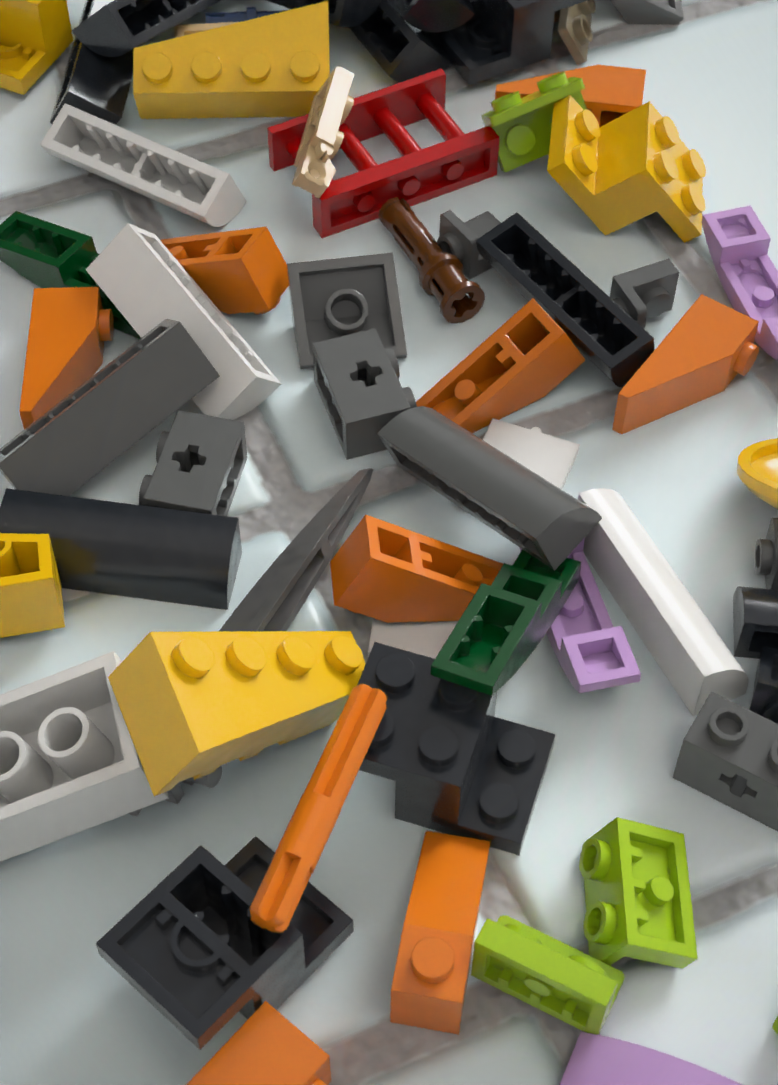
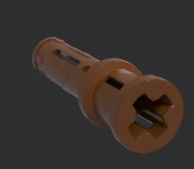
(438, 271)

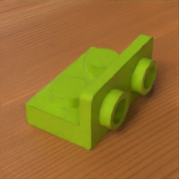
(527, 121)
(638, 895)
(546, 973)

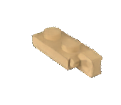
(321, 134)

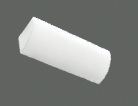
(144, 166)
(152, 287)
(659, 604)

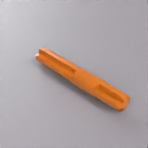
(318, 810)

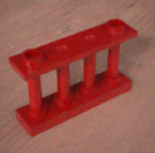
(414, 176)

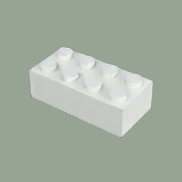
(66, 758)

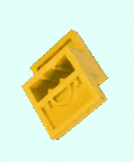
(31, 40)
(627, 168)

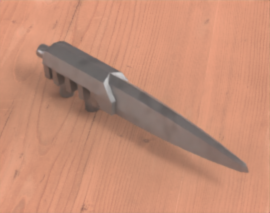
(289, 581)

